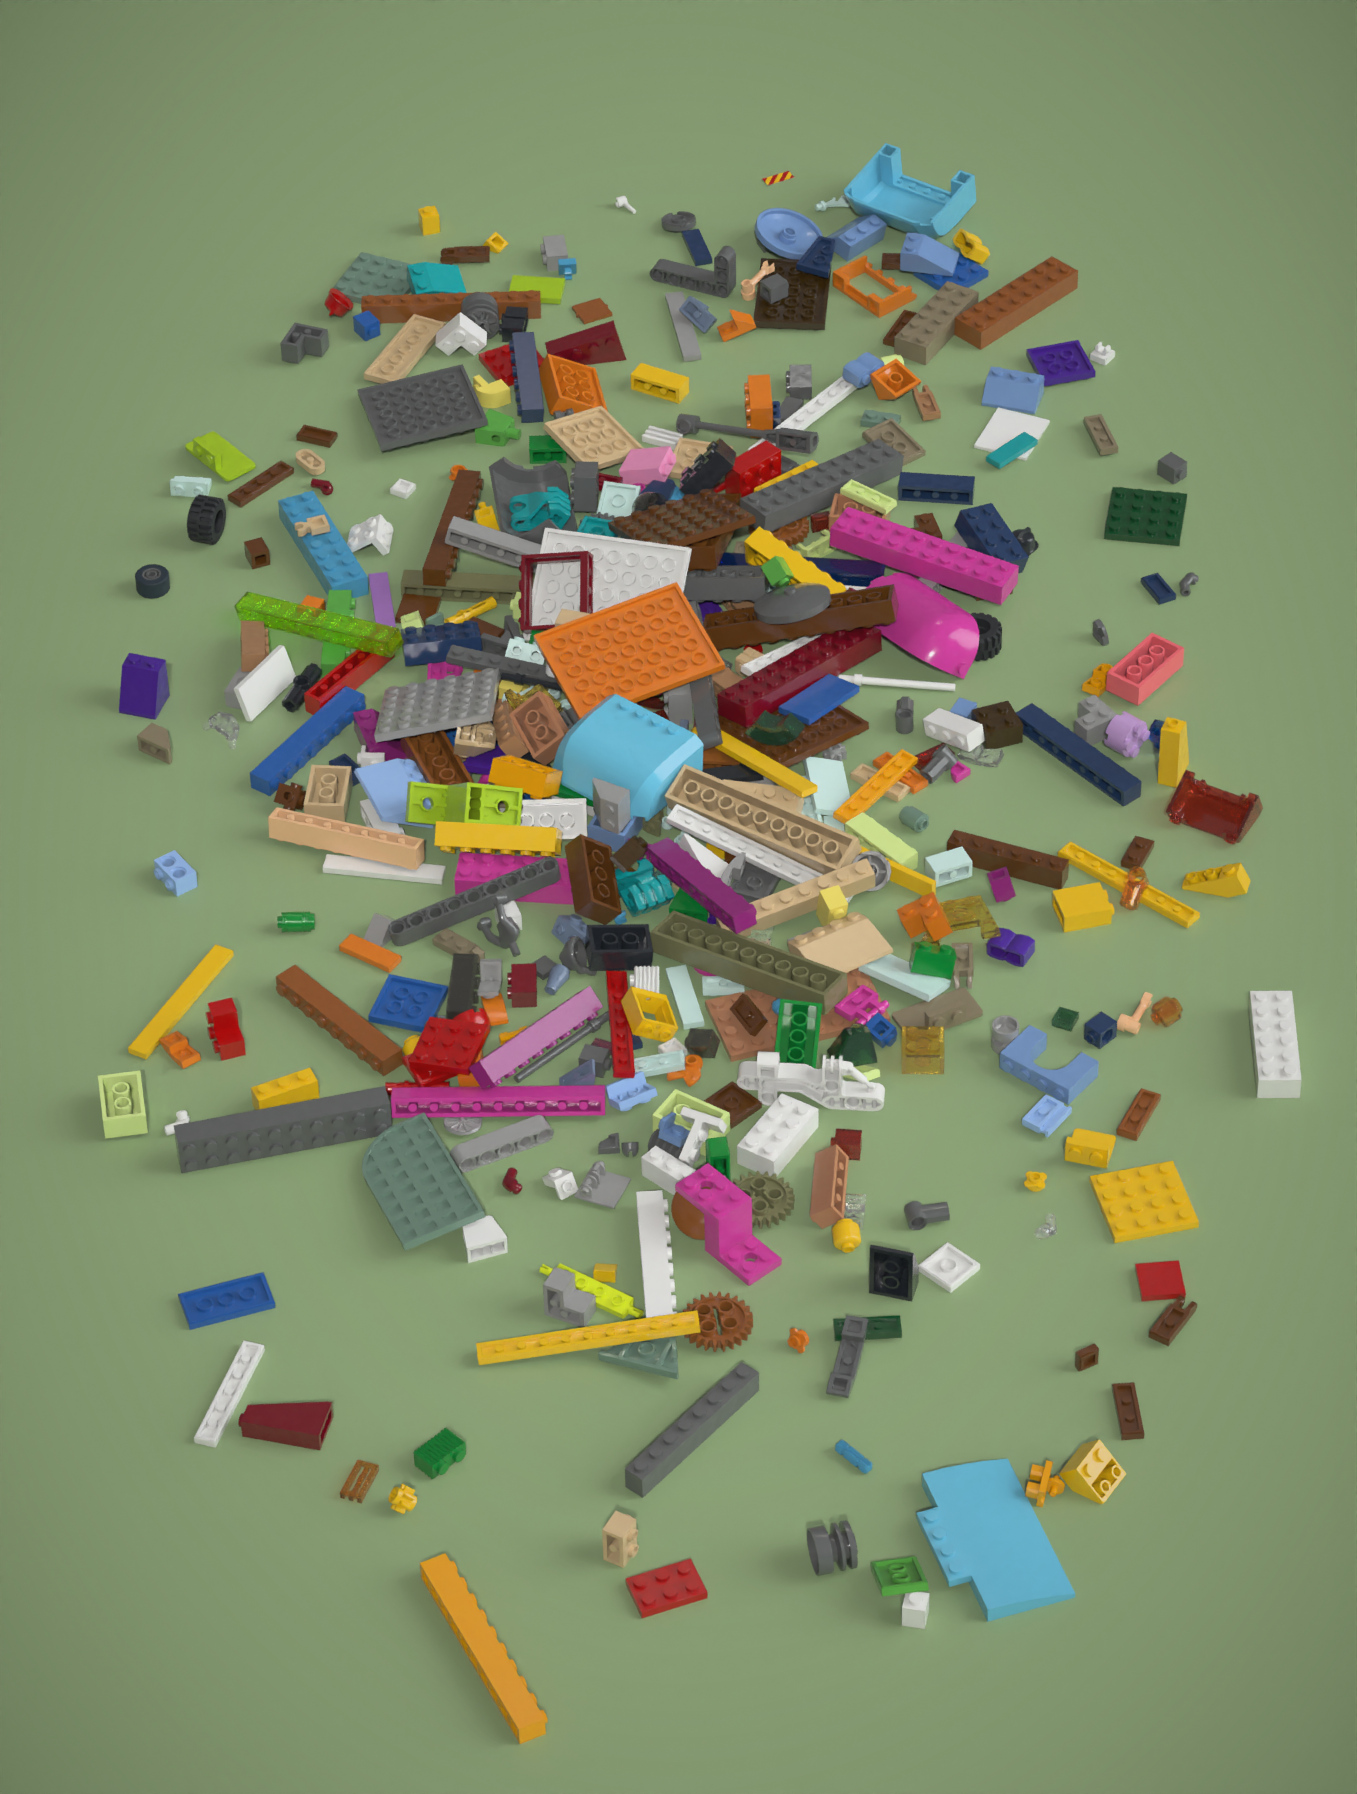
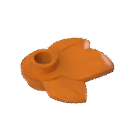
(692, 1074)

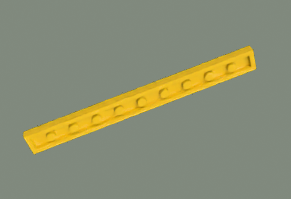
(588, 1337)

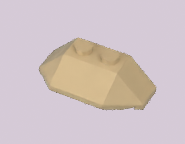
(474, 739)

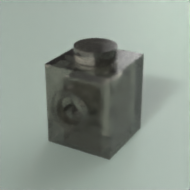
(702, 1042)

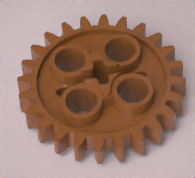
(791, 532)
(732, 1316)

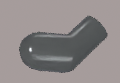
(1189, 578)

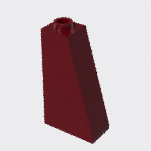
(288, 1423)

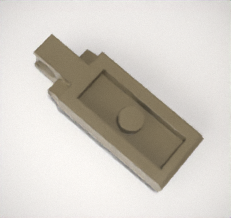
(454, 943)

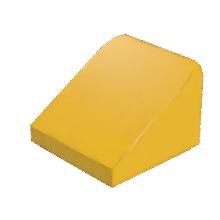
(496, 243)
(605, 1272)

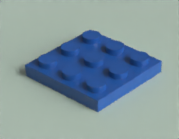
(965, 274)
(407, 1003)

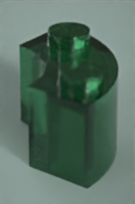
(775, 729)

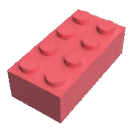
(1145, 669)

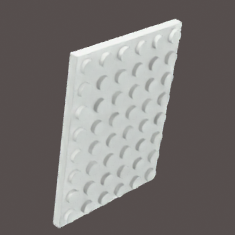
(620, 572)

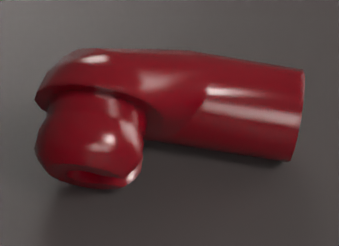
(324, 485)
(510, 1183)

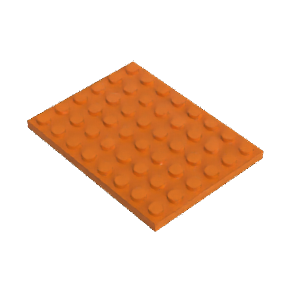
(630, 650)

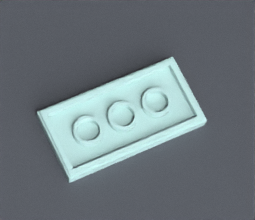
(830, 783)
(897, 974)

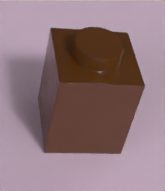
(257, 553)

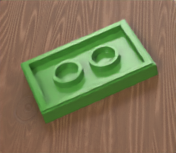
(899, 1576)

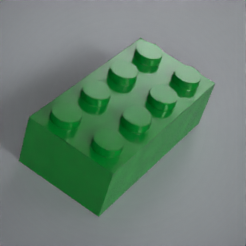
(798, 1032)

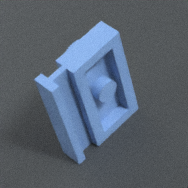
(1046, 1115)

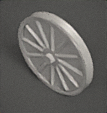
(462, 1125)

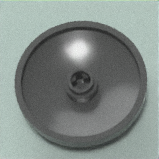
(792, 603)

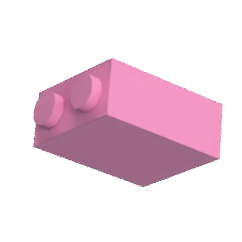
(647, 465)

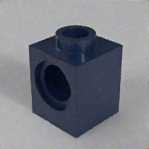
(1100, 1030)

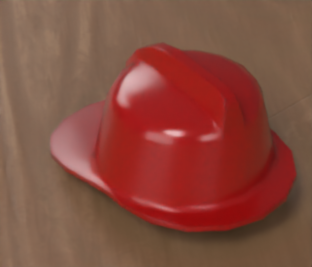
(338, 303)

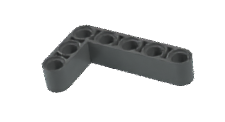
(715, 283)

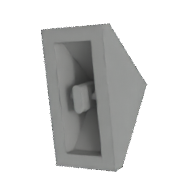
(378, 930)

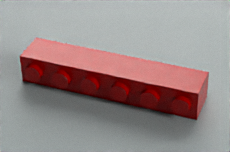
(349, 673)

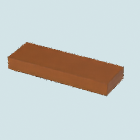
(1138, 1114)

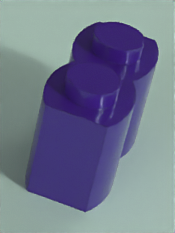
(1011, 947)

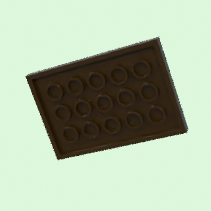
(805, 301)

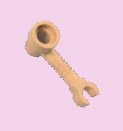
(748, 286)
(1131, 1024)

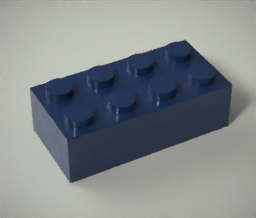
(989, 534)
(433, 642)

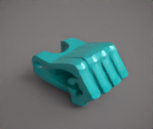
(534, 512)
(641, 889)

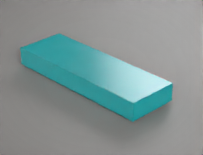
(1011, 450)

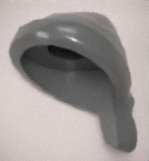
(575, 957)

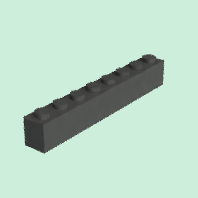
(691, 1429)

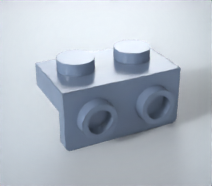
(569, 926)

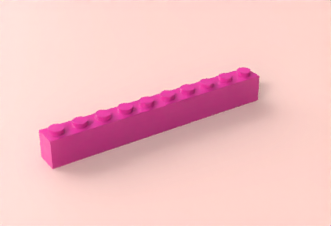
(498, 1101)

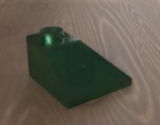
(855, 1045)

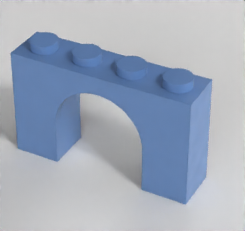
(1061, 1083)

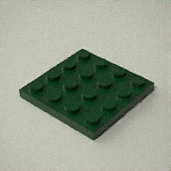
(1145, 516)

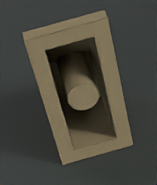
(155, 742)

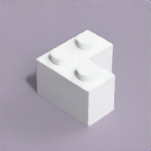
(461, 332)

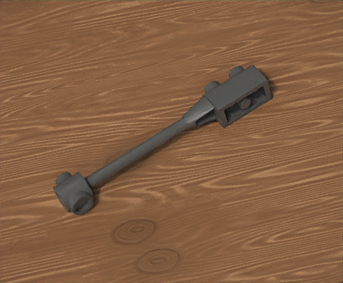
(785, 438)

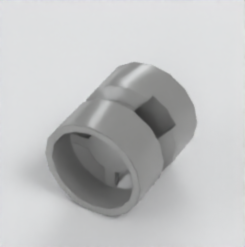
(1004, 1031)

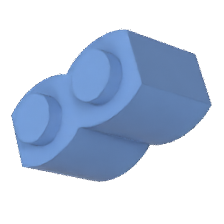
(859, 370)

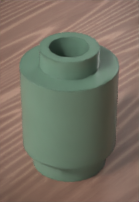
(914, 818)

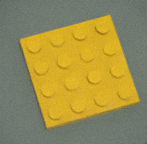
(1143, 1201)

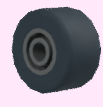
(152, 581)

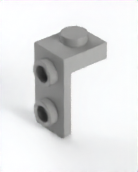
(490, 978)

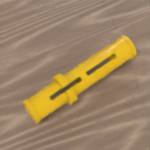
(475, 610)

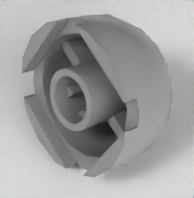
(880, 867)

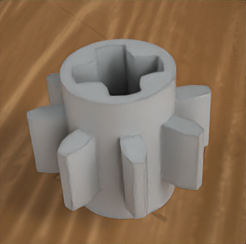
(835, 752)

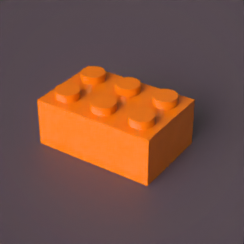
(758, 403)

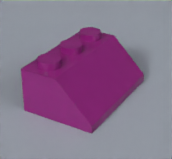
(365, 726)

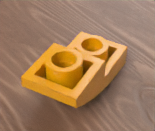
(1097, 683)

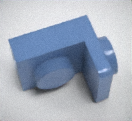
(671, 1132)

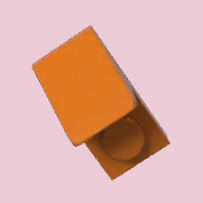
(739, 325)

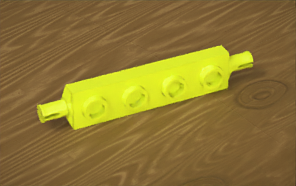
(606, 1296)

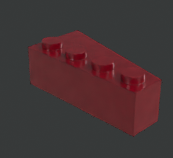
(590, 345)

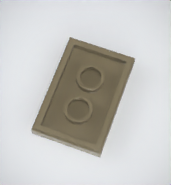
(897, 438)

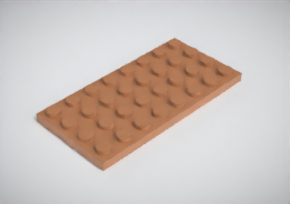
(742, 1045)

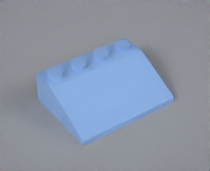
(387, 788)

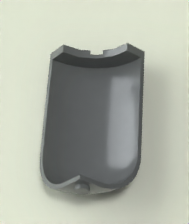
(514, 480)

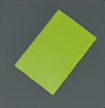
(550, 288)

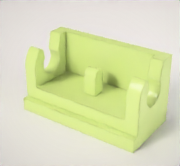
(817, 549)

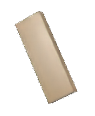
(864, 773)

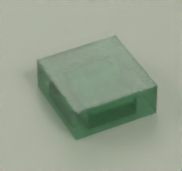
(1065, 1019)

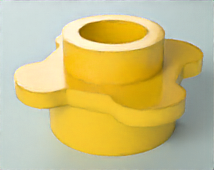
(1035, 1181)

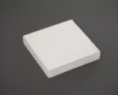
(949, 1267)

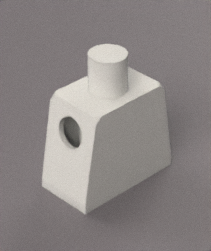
(484, 1239)

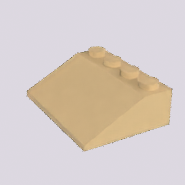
(842, 943)

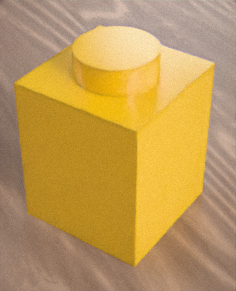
(429, 220)

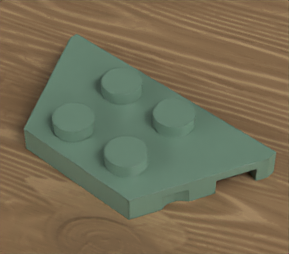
(651, 1356)

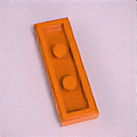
(911, 778)
(370, 953)

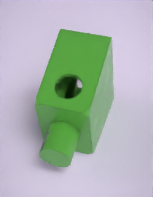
(498, 431)

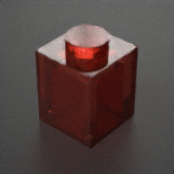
(849, 1141)

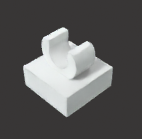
(1102, 354)

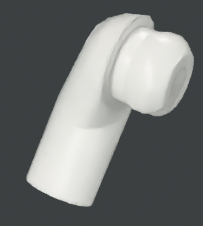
(182, 1116)

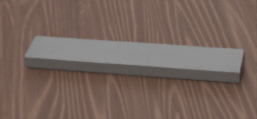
(683, 327)

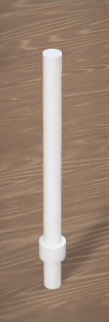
(859, 679)

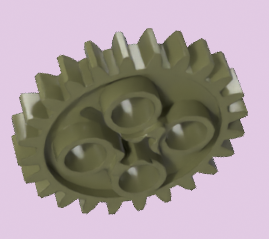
(770, 1198)

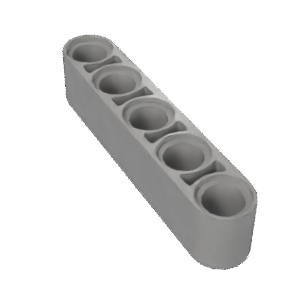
(501, 1143)

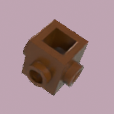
(290, 796)

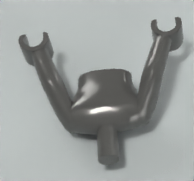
(506, 927)

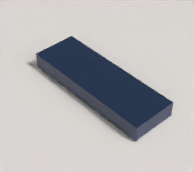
(697, 247)

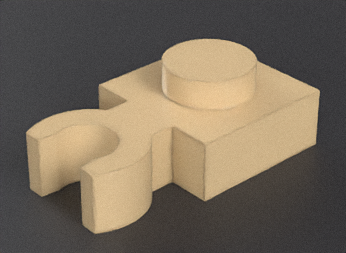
(313, 525)

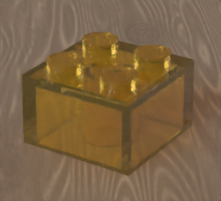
(922, 1049)

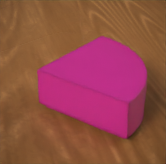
(959, 772)

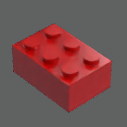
(753, 469)

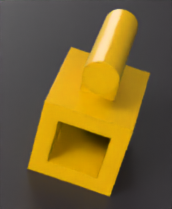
(486, 516)

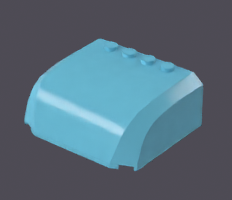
(905, 201)
(628, 749)

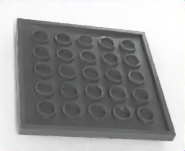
(422, 407)

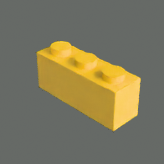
(659, 383)
(286, 1090)

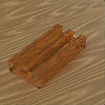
(367, 1484)

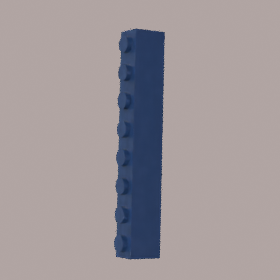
(1079, 755)

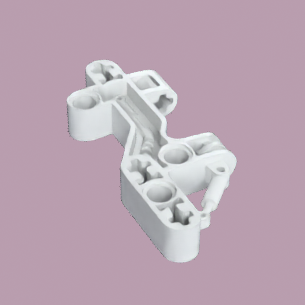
(821, 1085)

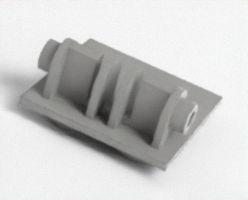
(602, 1186)

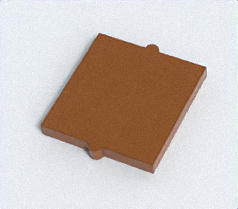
(592, 311)

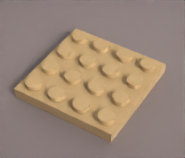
(592, 437)

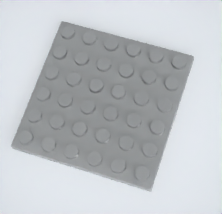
(437, 704)

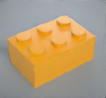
(534, 778)

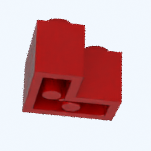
(225, 1029)

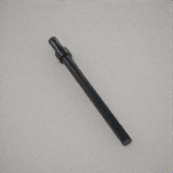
(521, 679)

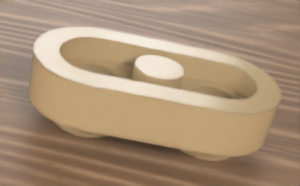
(310, 461)

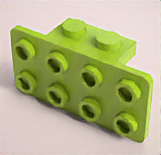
(220, 456)

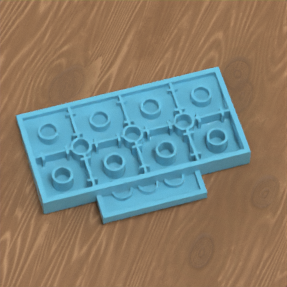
(991, 1538)

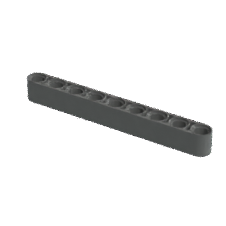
(473, 901)

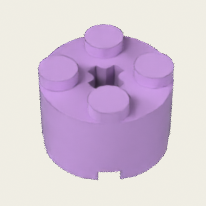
(1126, 734)

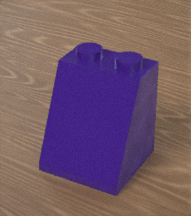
(143, 686)

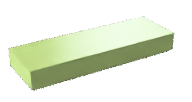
(868, 497)

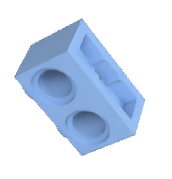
(175, 873)

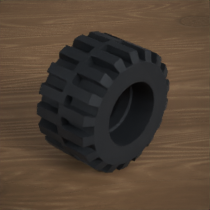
(206, 519)
(989, 636)

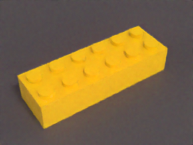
(763, 546)
(498, 838)

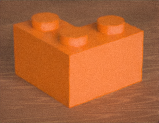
(925, 915)

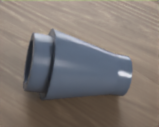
(557, 977)

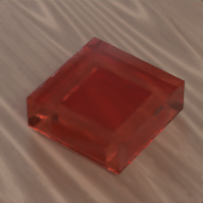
(820, 521)

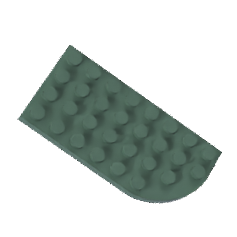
(418, 1183)

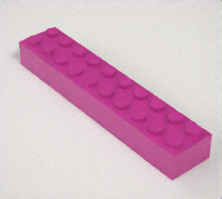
(924, 555)

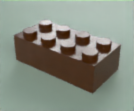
(592, 879)

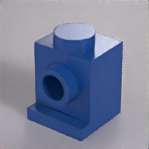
(879, 1025)

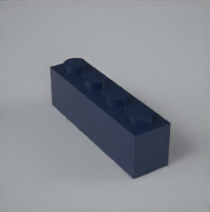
(936, 488)

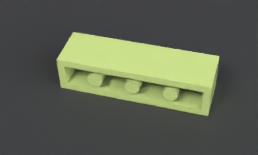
(879, 839)

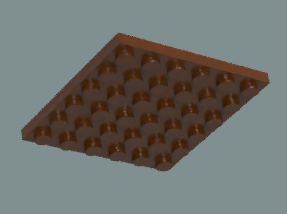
(683, 520)
(820, 735)

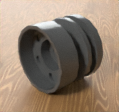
(483, 311)
(836, 1547)

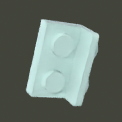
(190, 486)

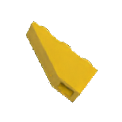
(1220, 881)

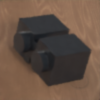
(513, 321)

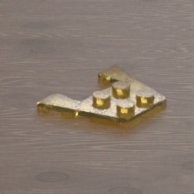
(967, 914)

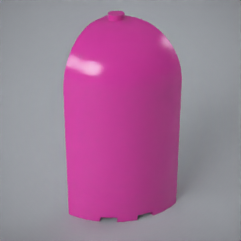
(930, 625)

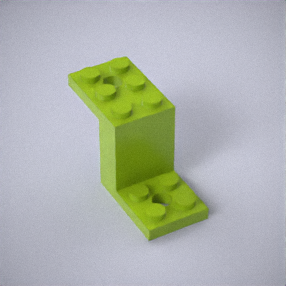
(463, 803)

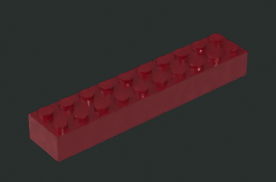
(796, 672)

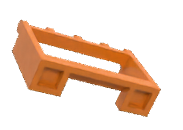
(873, 303)

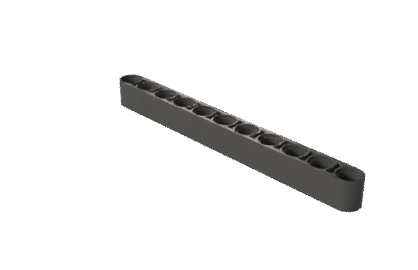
(705, 703)

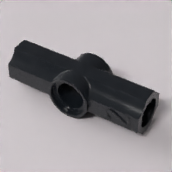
(301, 684)

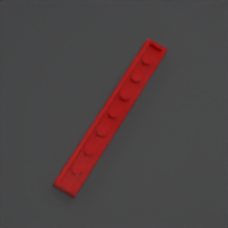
(619, 1026)

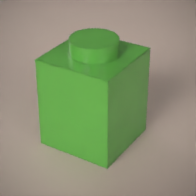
(777, 571)

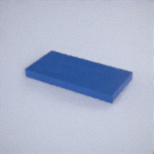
(819, 699)
(226, 1301)

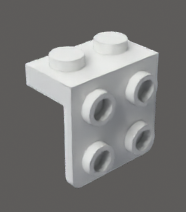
(374, 531)

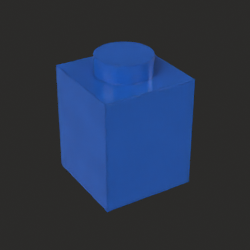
(366, 325)

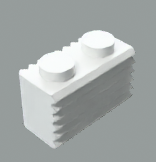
(645, 978)

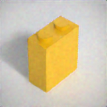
(1082, 907)

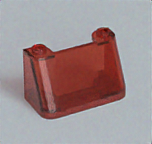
(1213, 809)

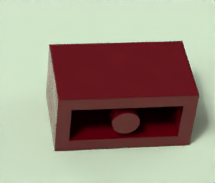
(523, 985)

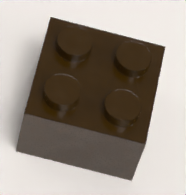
(999, 725)

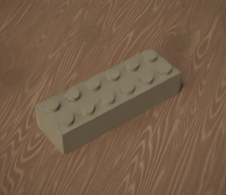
(934, 323)

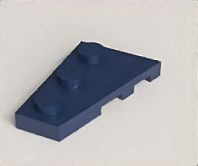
(818, 257)

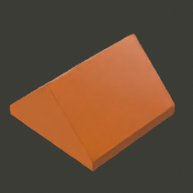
(893, 380)

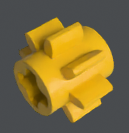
(402, 1499)

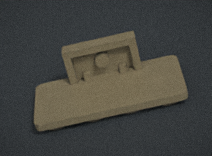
(944, 1010)

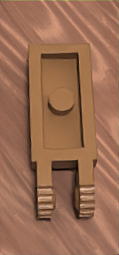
(926, 403)

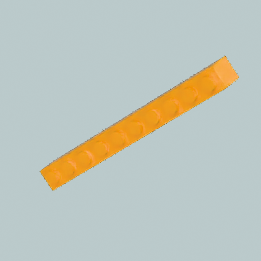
(483, 1648)

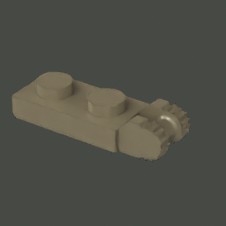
(963, 964)

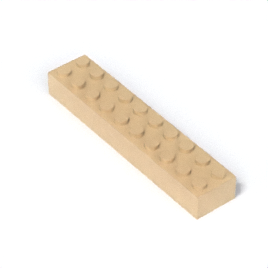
(763, 821)

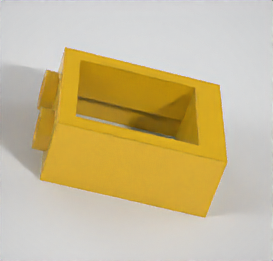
(635, 1004)

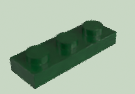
(878, 1327)

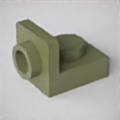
(653, 826)

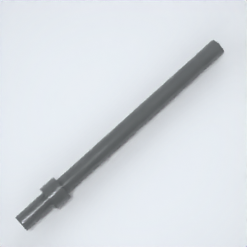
(591, 1026)

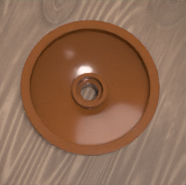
(688, 1217)

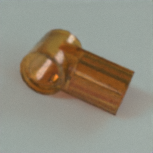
(1134, 889)

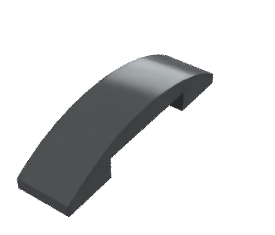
(848, 1357)

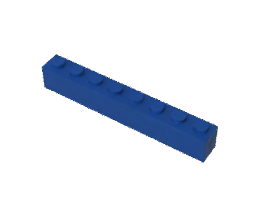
(307, 741)

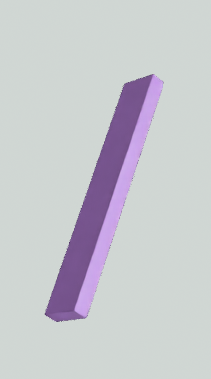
(381, 599)

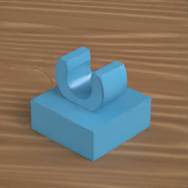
(567, 267)

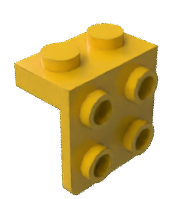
(1089, 1148)

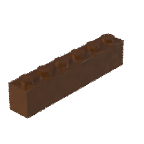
(1020, 861)

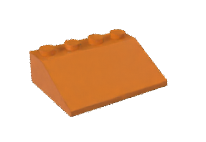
(570, 385)

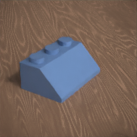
(858, 236)
(1013, 390)

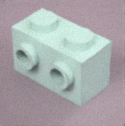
(524, 651)
(948, 866)

